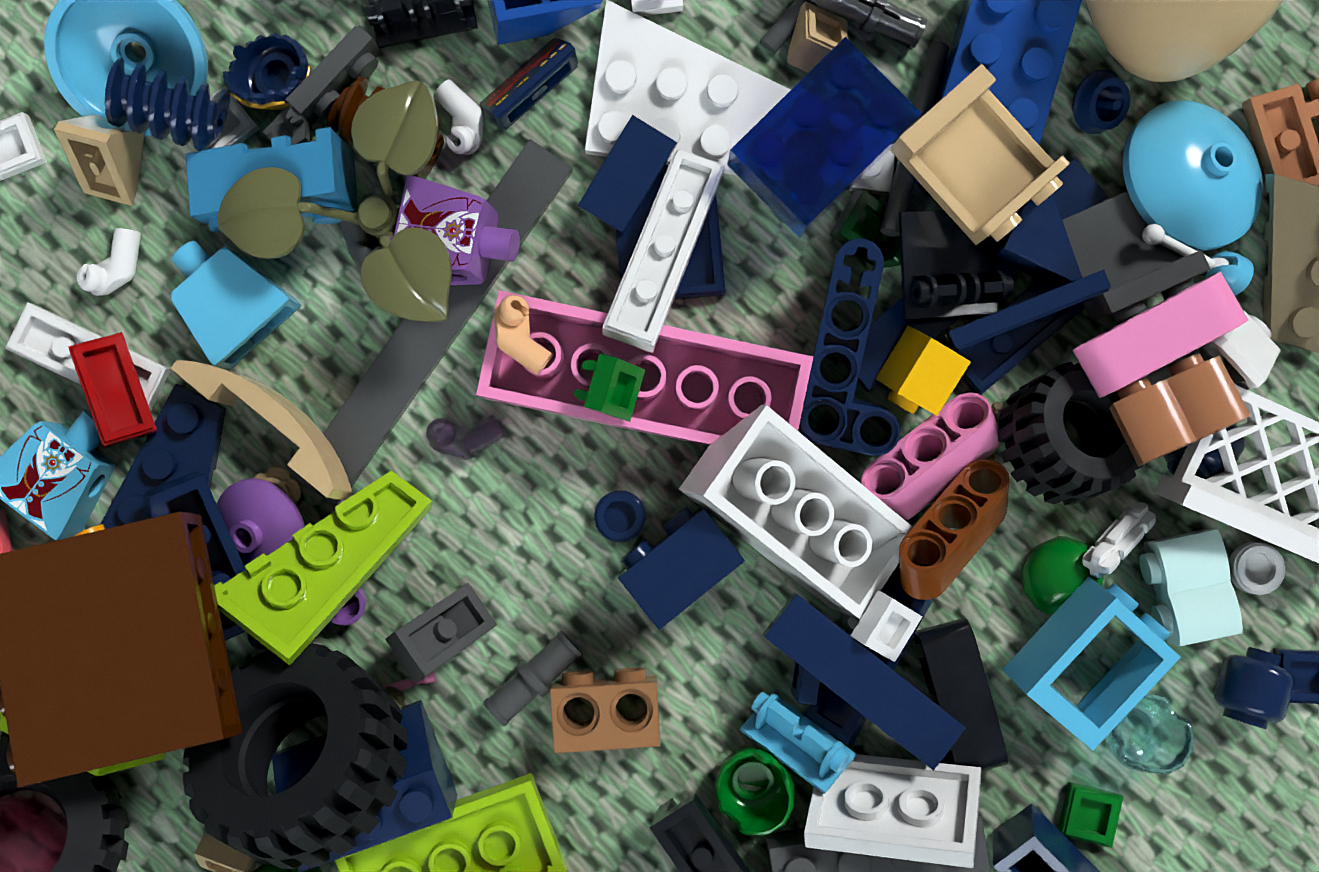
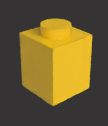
(921, 372)

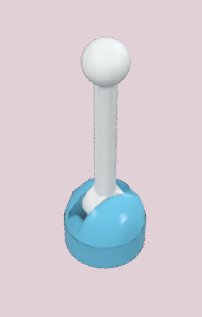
(1234, 267)

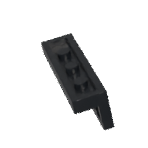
(694, 838)

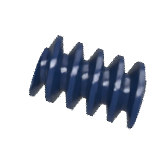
(164, 108)

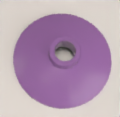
(258, 517)

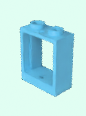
(1064, 639)

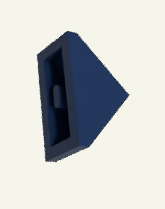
(1040, 245)

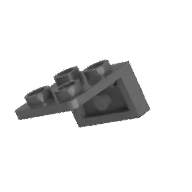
(1112, 240)

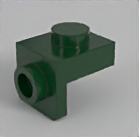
(863, 220)

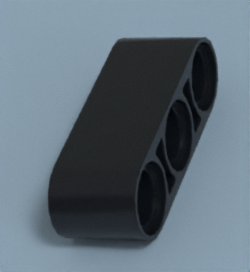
(961, 689)

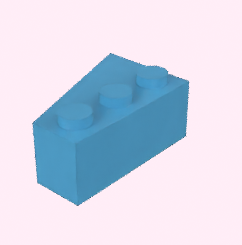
(321, 165)

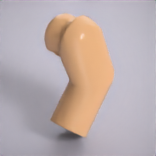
(513, 334)

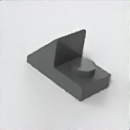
(441, 632)

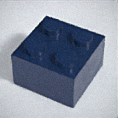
(679, 566)

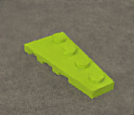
(309, 579)
(489, 832)

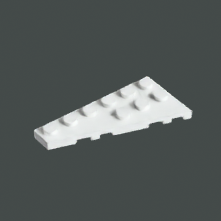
(683, 93)

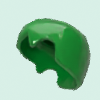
(1054, 572)
(760, 810)

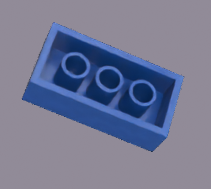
(1020, 46)

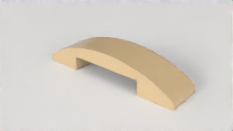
(313, 461)

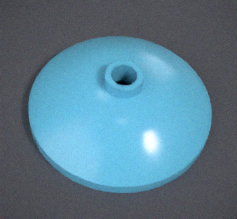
(90, 35)
(1193, 174)

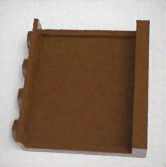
(112, 649)

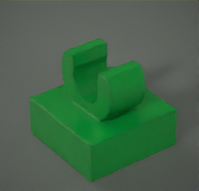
(612, 387)

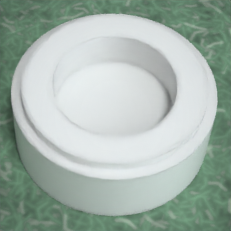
(1256, 568)

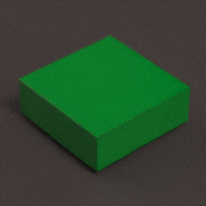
(1090, 814)

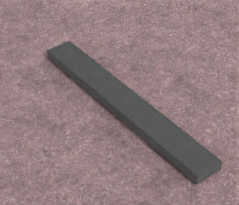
(419, 346)

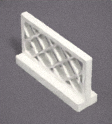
(1232, 505)

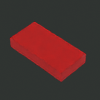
(112, 390)

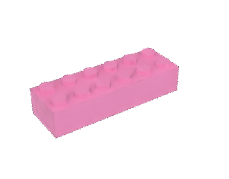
(691, 382)

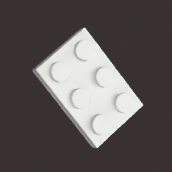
(898, 811)

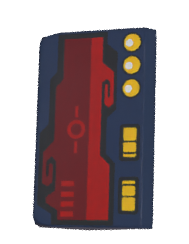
(530, 83)

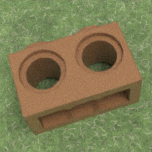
(607, 727)

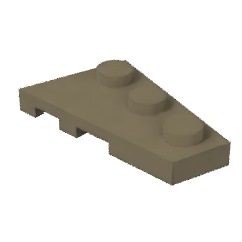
(1293, 263)

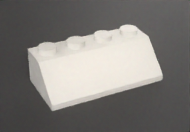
(799, 510)

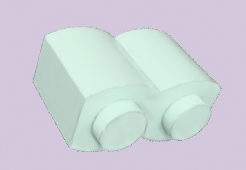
(1192, 587)

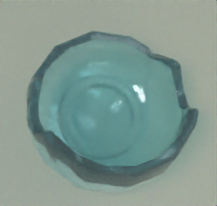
(1164, 739)

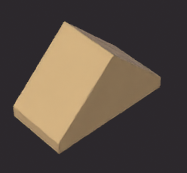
(102, 156)

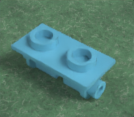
(797, 741)

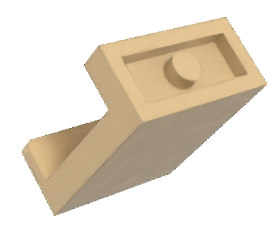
(978, 159)

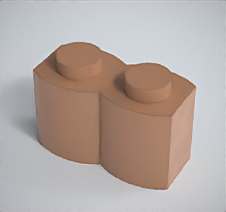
(1179, 409)

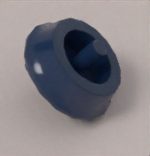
(1100, 102)

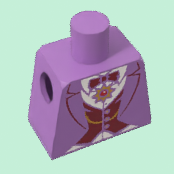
(463, 224)

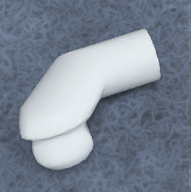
(466, 118)
(116, 269)

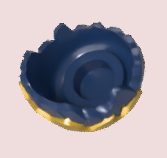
(266, 71)

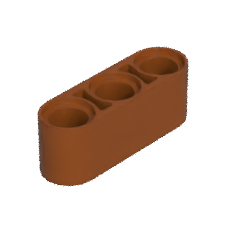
(974, 505)

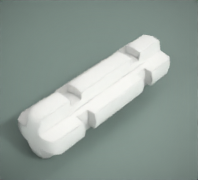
(1119, 540)

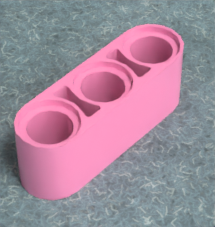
(1160, 335)
(941, 436)

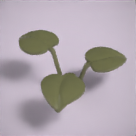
(414, 266)

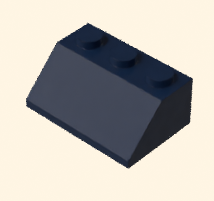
(424, 793)

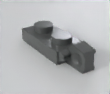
(317, 93)

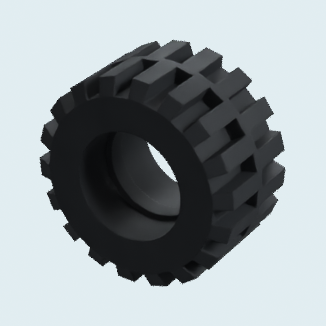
(1044, 453)

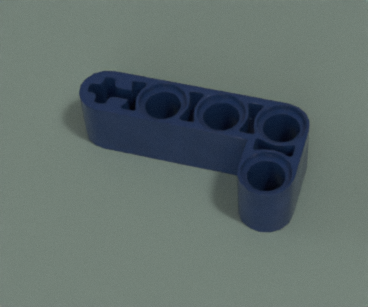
(851, 344)

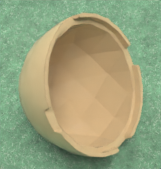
(1176, 36)

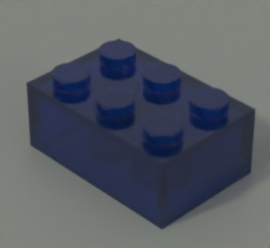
(822, 137)

